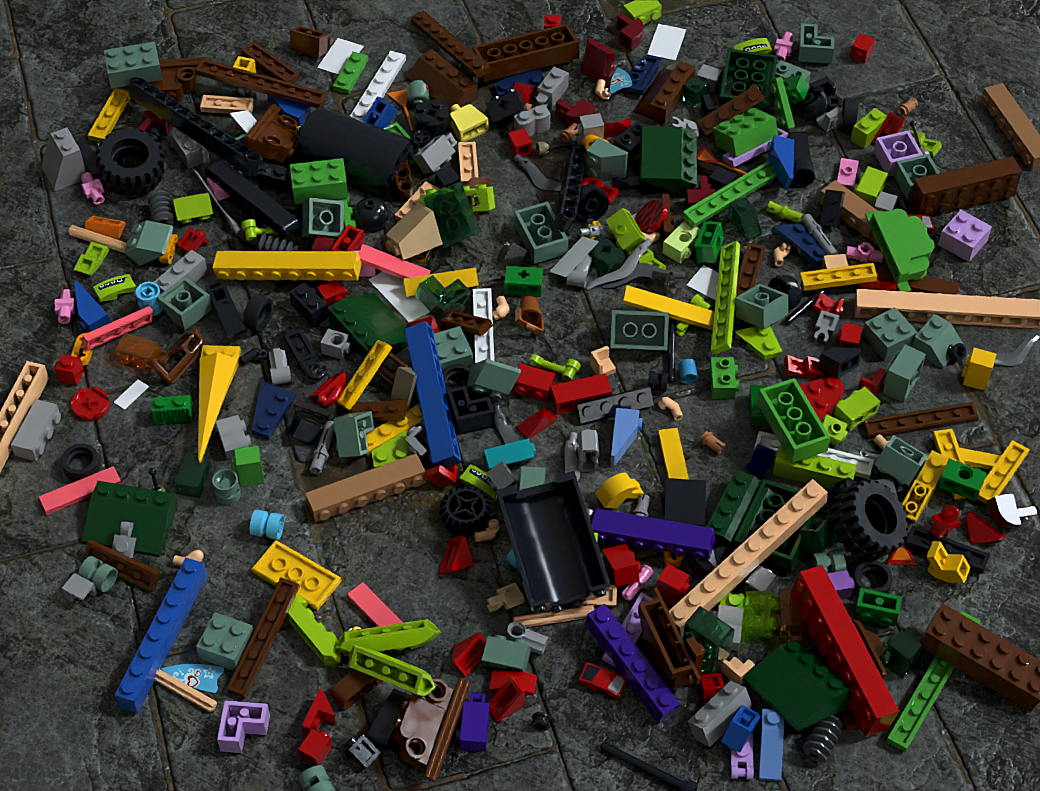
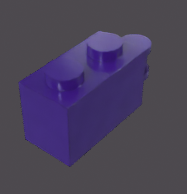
(475, 723)

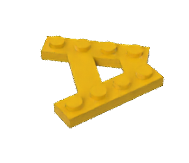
(1001, 466)

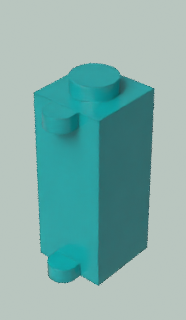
(510, 454)

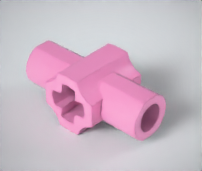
(784, 46)
(92, 188)
(864, 253)
(65, 306)

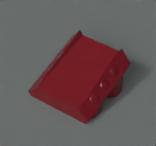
(598, 61)

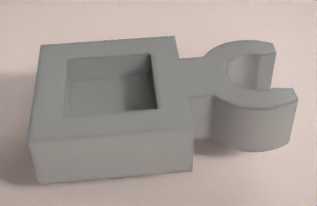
(690, 125)
(825, 324)

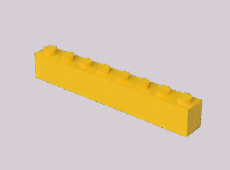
(287, 265)

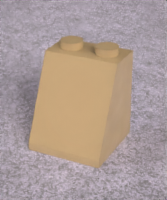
(414, 233)

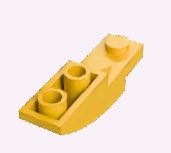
(924, 485)

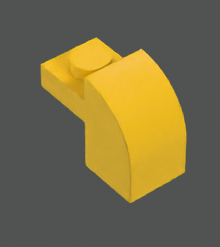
(617, 489)
(945, 566)

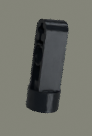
(803, 167)

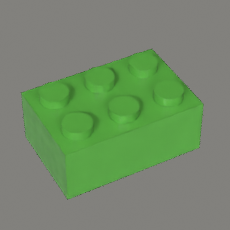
(745, 131)
(319, 180)

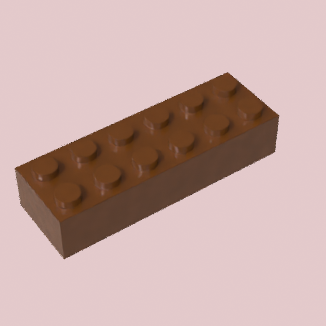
(528, 51)
(965, 187)
(984, 656)

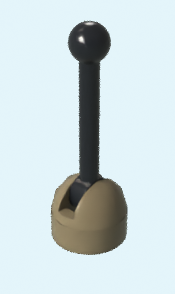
(543, 148)
(924, 150)
(152, 471)

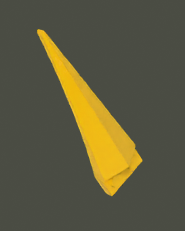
(216, 373)

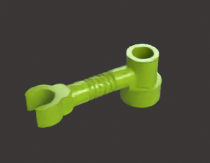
(252, 231)
(697, 301)
(568, 370)

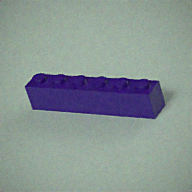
(654, 533)
(631, 663)

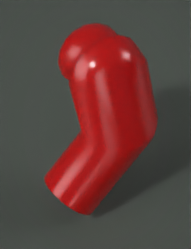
(332, 398)

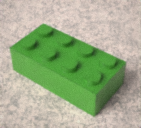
(793, 420)

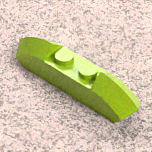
(313, 633)
(389, 637)
(391, 670)

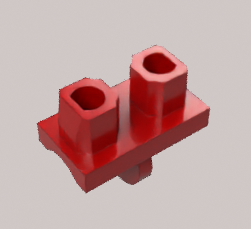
(945, 521)

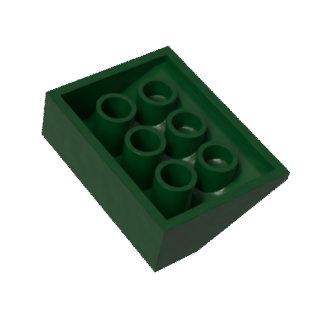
(745, 70)
(669, 158)
(366, 321)
(766, 503)
(145, 508)
(733, 508)
(798, 686)

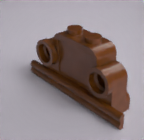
(178, 76)
(273, 135)
(664, 645)
(428, 725)

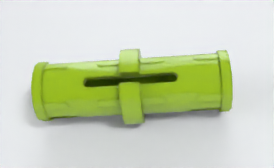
(784, 212)

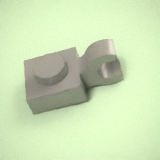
(125, 543)

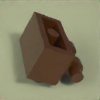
(309, 41)

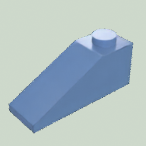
(625, 432)
(771, 745)

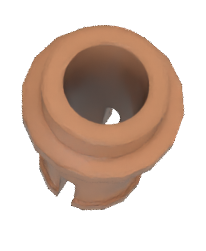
(904, 109)
(567, 135)
(711, 441)

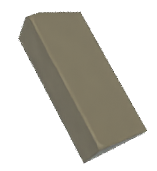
(404, 385)

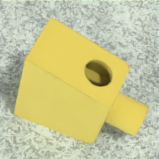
(467, 122)

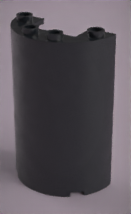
(368, 151)
(554, 544)

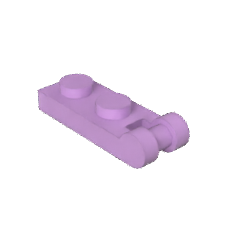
(743, 758)

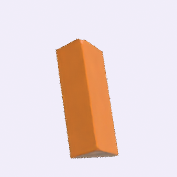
(105, 226)

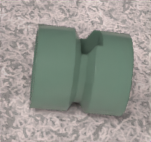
(226, 486)
(832, 562)
(98, 573)
(315, 779)

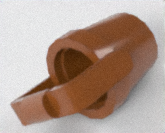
(529, 315)

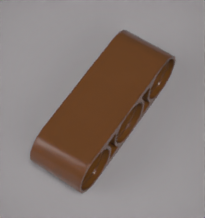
(404, 182)
(353, 688)

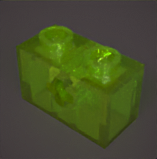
(759, 614)

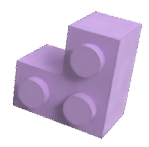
(241, 719)

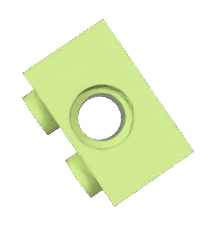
(681, 242)

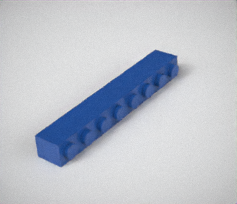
(432, 395)
(160, 636)

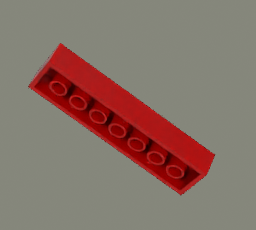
(844, 650)

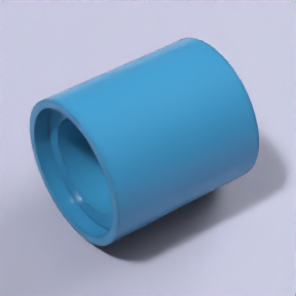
(688, 371)

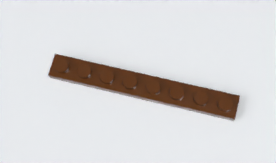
(450, 44)
(261, 83)

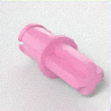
(633, 588)

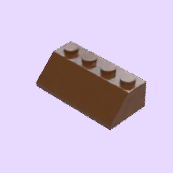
(443, 80)
(665, 92)

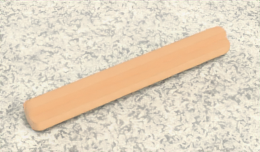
(97, 238)
(548, 618)
(185, 691)

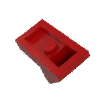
(891, 125)
(318, 711)

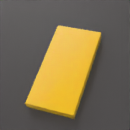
(314, 580)

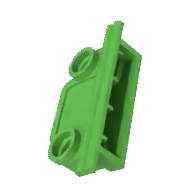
(903, 244)

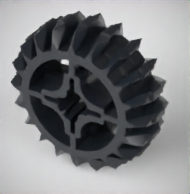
(467, 503)

